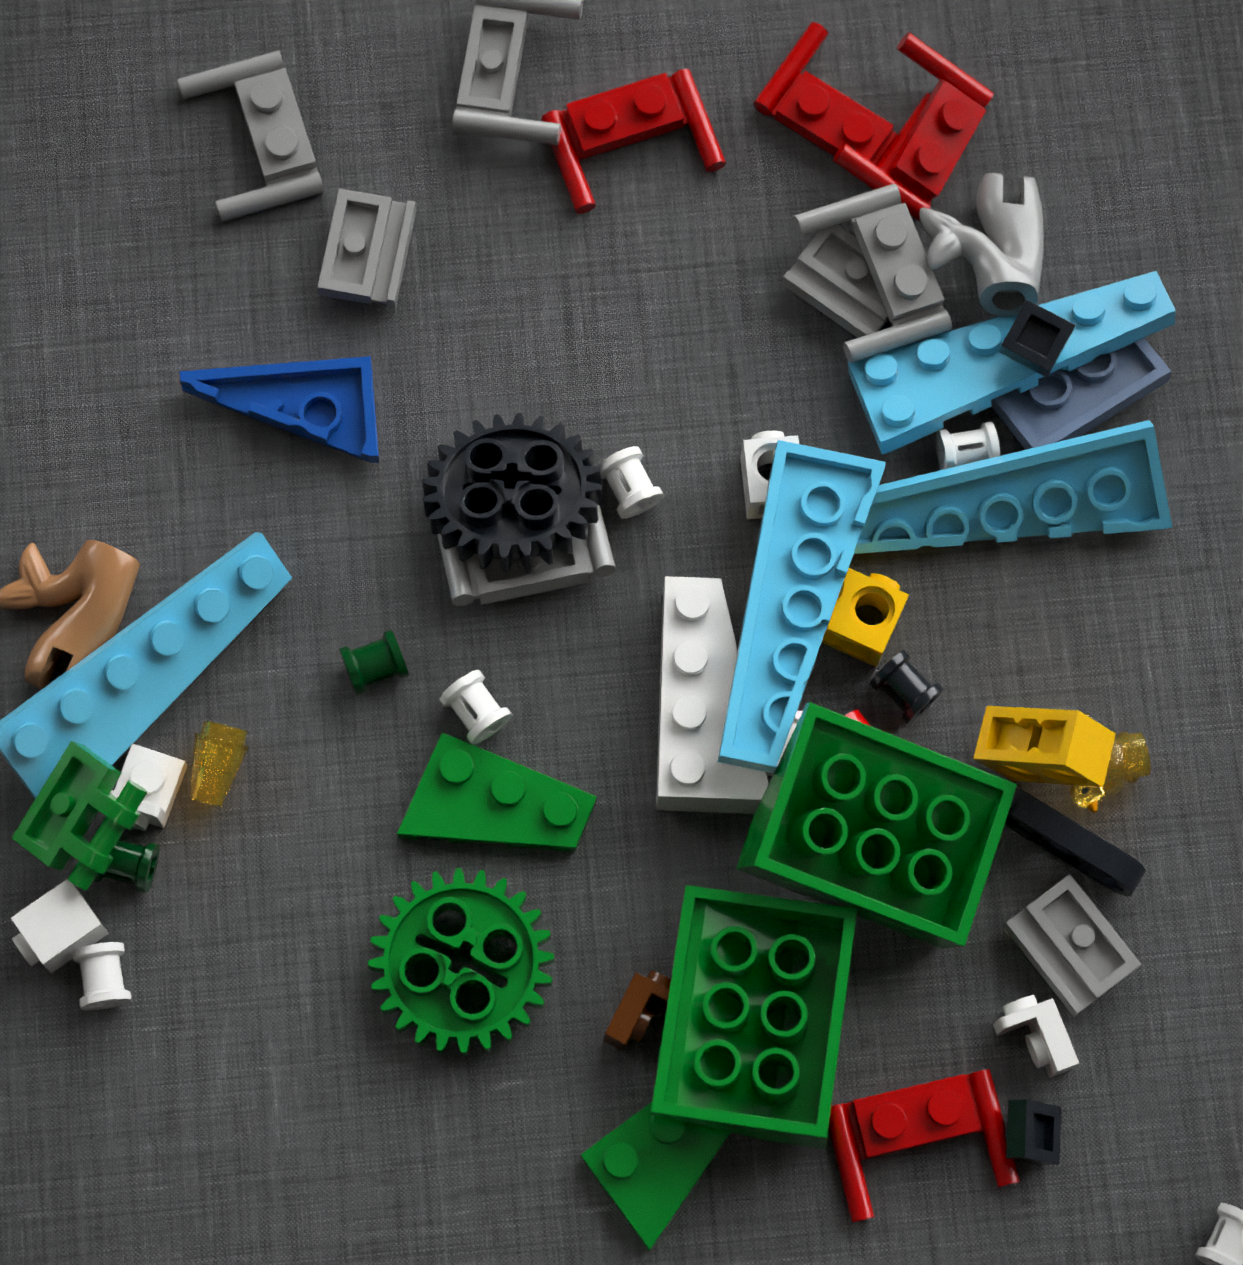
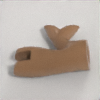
(97, 577)

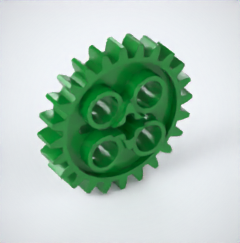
(435, 1007)

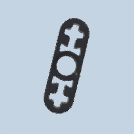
(1074, 844)

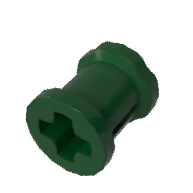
(374, 662)
(133, 864)

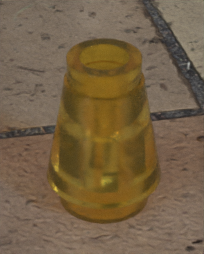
(216, 761)

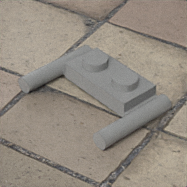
(494, 66)
(274, 130)
(895, 263)
(492, 585)

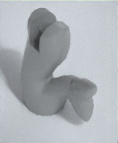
(1008, 258)

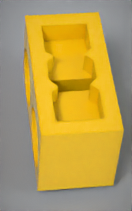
(848, 632)
(1044, 746)

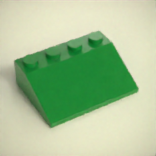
(878, 827)
(755, 1015)

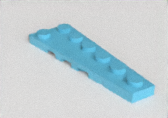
(961, 370)
(1057, 489)
(800, 562)
(143, 668)

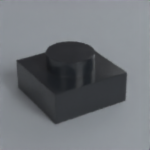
(1037, 338)
(1033, 1132)

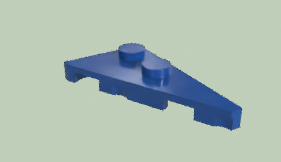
(313, 399)

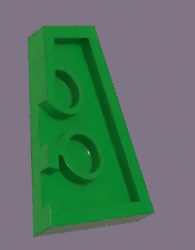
(493, 800)
(652, 1167)

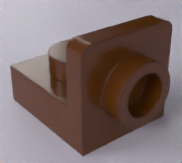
(631, 1015)

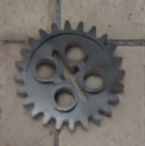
(512, 477)

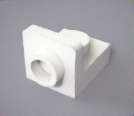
(159, 776)
(1048, 1039)

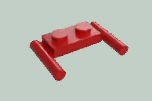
(824, 112)
(627, 117)
(934, 139)
(914, 1119)

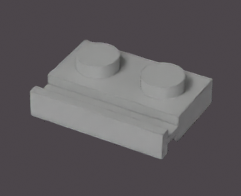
(366, 248)
(838, 282)
(1071, 945)

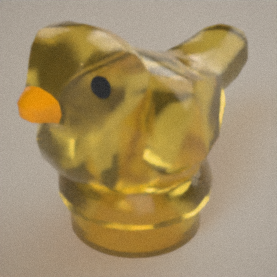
(1126, 764)

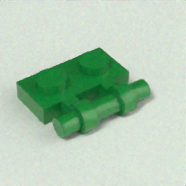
(66, 809)

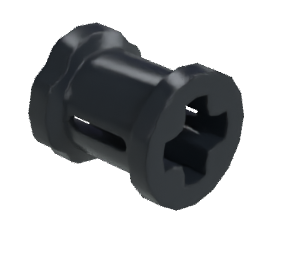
(906, 686)

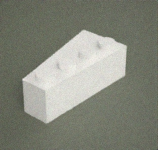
(693, 703)

